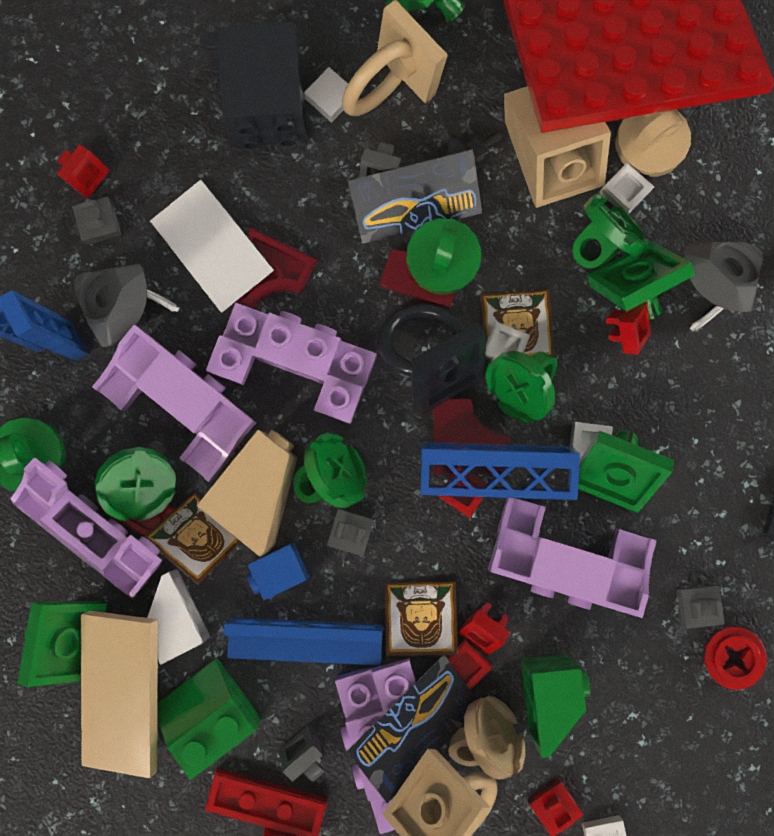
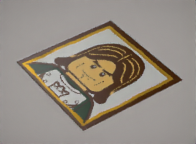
(524, 312)
(193, 539)
(421, 619)

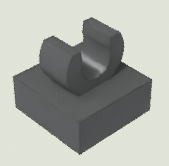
(378, 161)
(96, 220)
(350, 532)
(700, 606)
(302, 755)

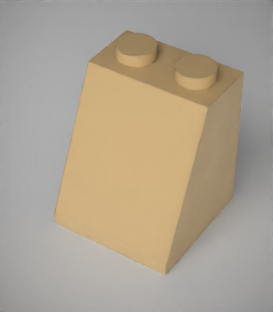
(555, 161)
(254, 491)

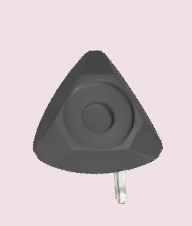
(725, 276)
(115, 300)

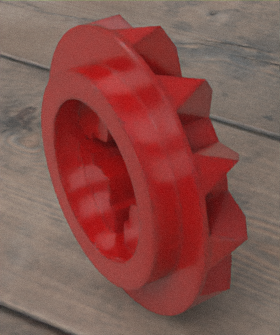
(751, 658)

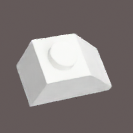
(178, 618)

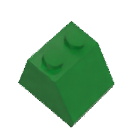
(553, 699)
(205, 718)

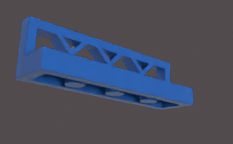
(38, 327)
(500, 456)
(304, 641)

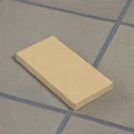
(119, 693)

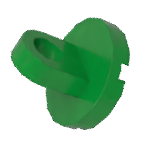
(612, 229)
(443, 256)
(523, 384)
(22, 442)
(333, 472)
(135, 484)

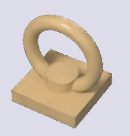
(410, 57)
(440, 800)

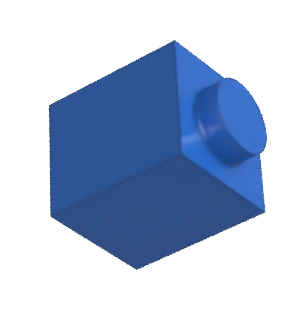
(277, 572)

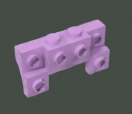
(296, 349)
(171, 382)
(75, 523)
(552, 567)
(365, 699)

